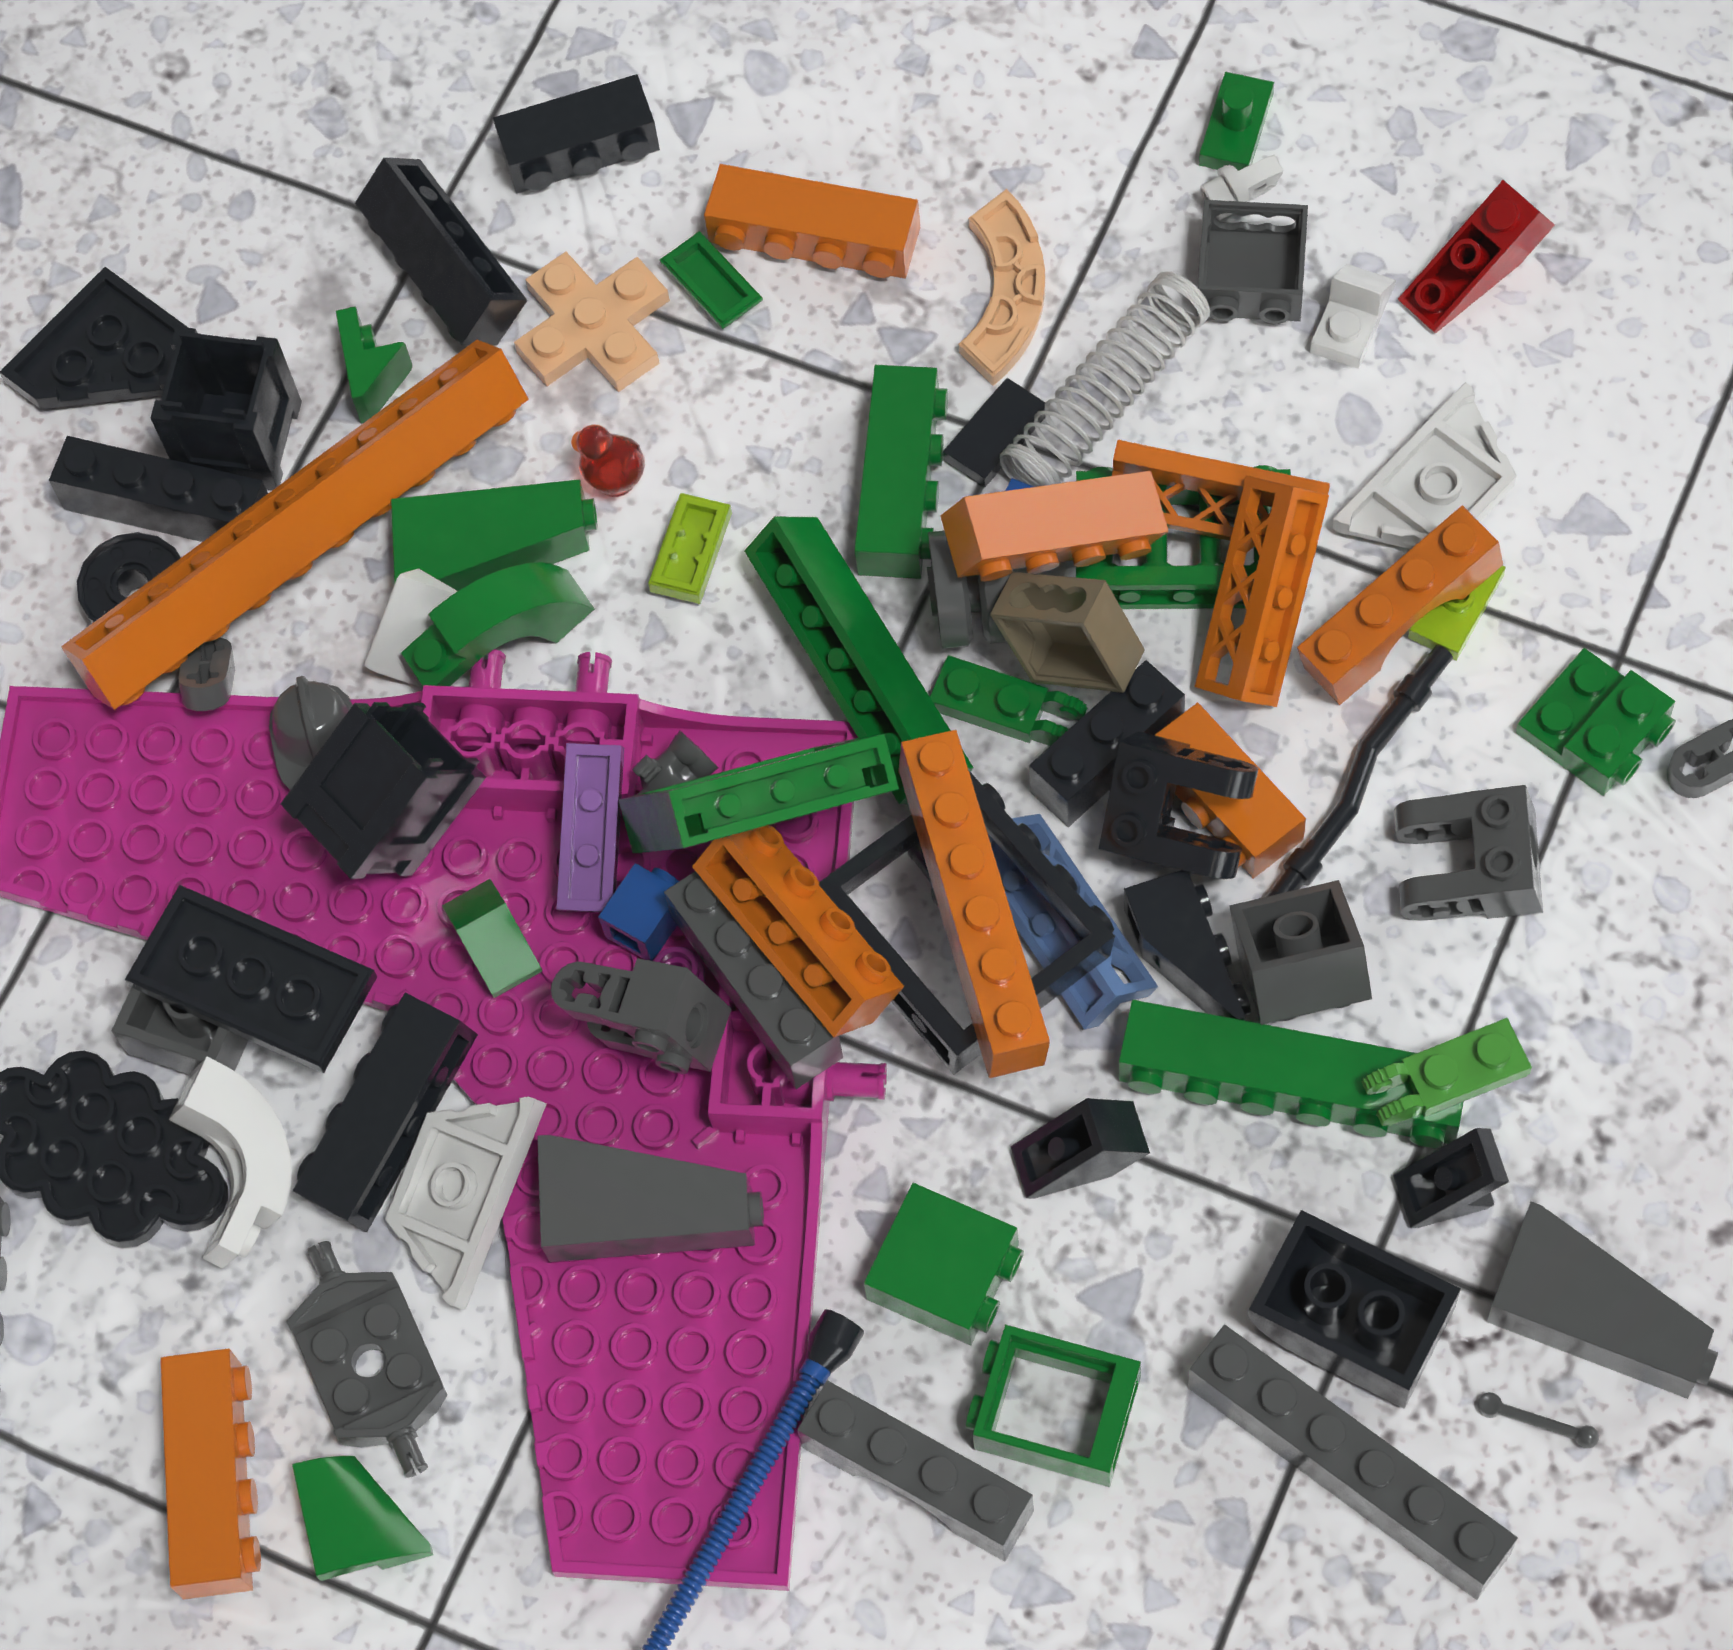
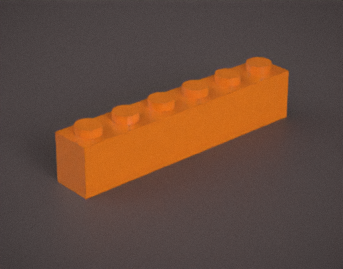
(973, 904)

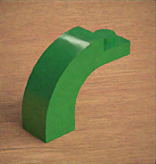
(492, 611)

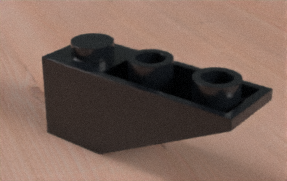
(1177, 941)

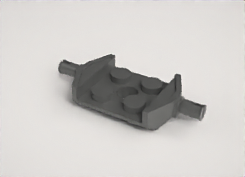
(341, 1323)

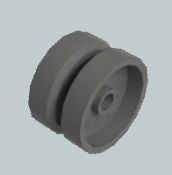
(957, 597)

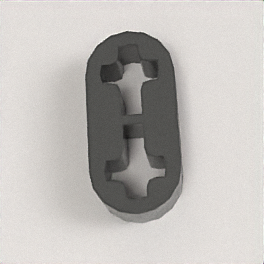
(207, 676)
(1698, 751)

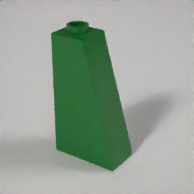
(488, 530)

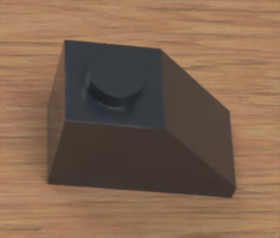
(1080, 1147)

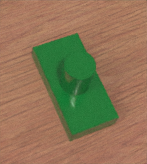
(1236, 122)

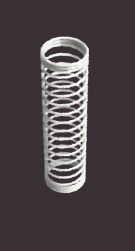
(1028, 455)

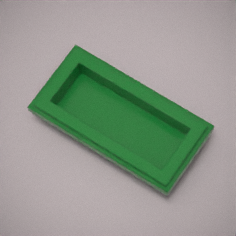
(711, 280)

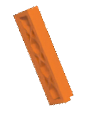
(1204, 476)
(1270, 594)

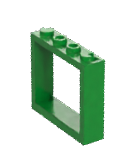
(758, 794)

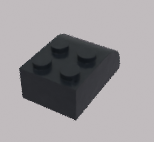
(1353, 1308)

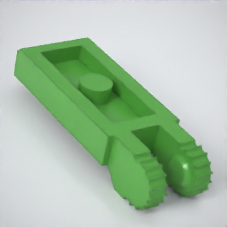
(1451, 1072)

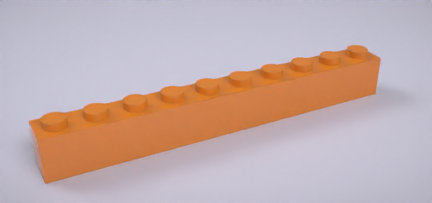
(295, 524)

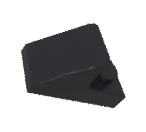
(1452, 1180)

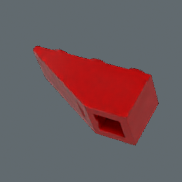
(1477, 257)

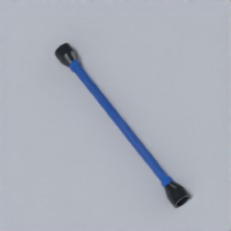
(828, 1348)

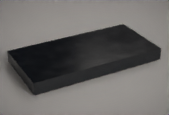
(251, 978)

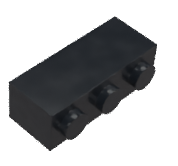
(577, 134)
(1082, 761)

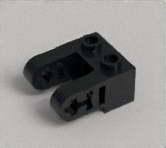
(1143, 797)

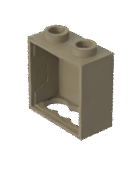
(1068, 631)

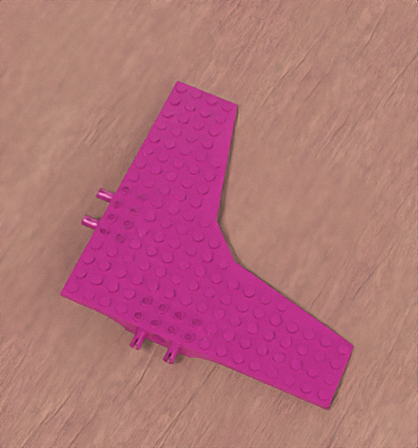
(637, 1367)

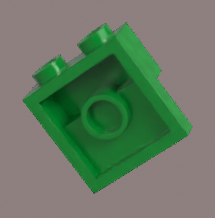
(1598, 721)

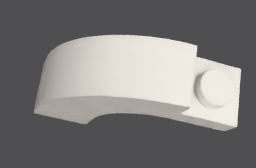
(253, 1145)

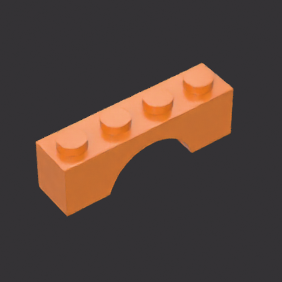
(1436, 570)

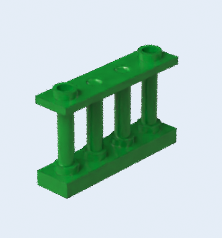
(1158, 582)

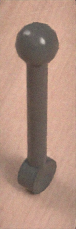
(1491, 1406)

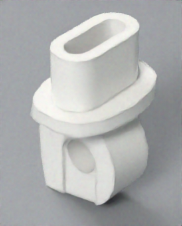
(1243, 184)

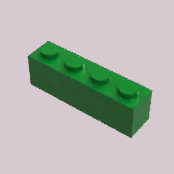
(899, 471)

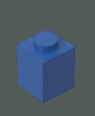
(639, 913)

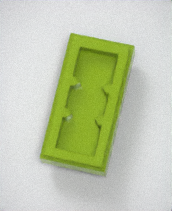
(690, 548)
(1456, 619)

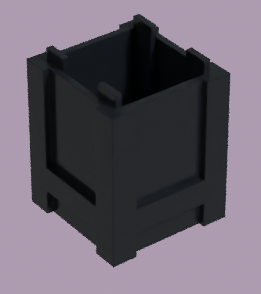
(227, 404)
(383, 789)

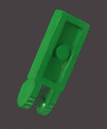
(1002, 702)

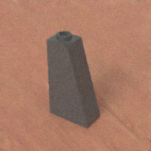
(637, 1203)
(1596, 1308)

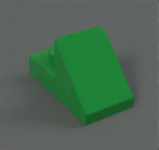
(371, 370)

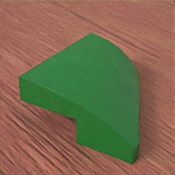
(353, 1519)

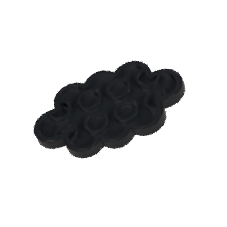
(104, 1151)

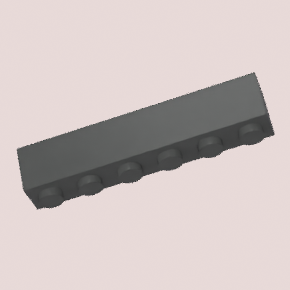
(1351, 1462)

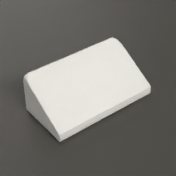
(404, 621)

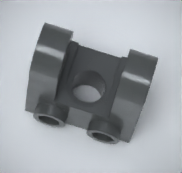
(1505, 854)
(651, 1011)

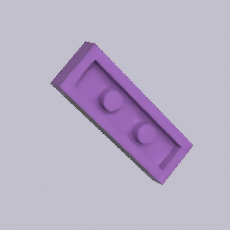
(590, 826)

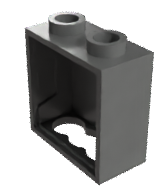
(1253, 267)

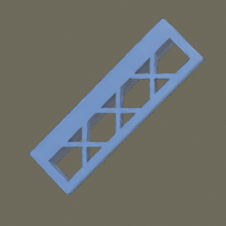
(1050, 936)

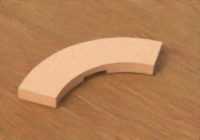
(1017, 290)

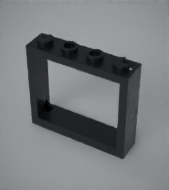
(915, 1001)

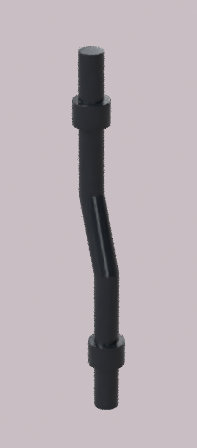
(1409, 696)

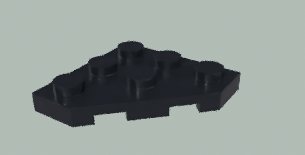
(97, 349)

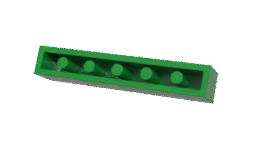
(844, 635)
(1269, 1071)

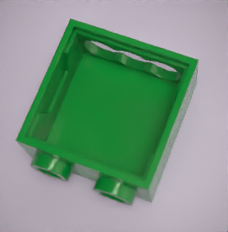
(944, 1264)

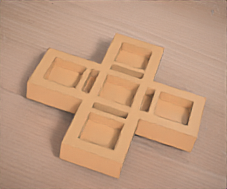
(592, 321)

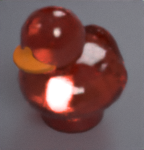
(608, 460)

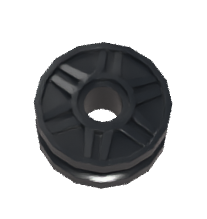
(119, 568)

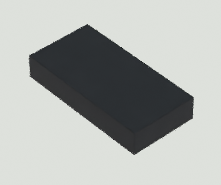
(991, 430)

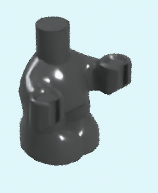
(677, 764)

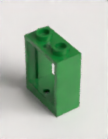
(999, 1363)

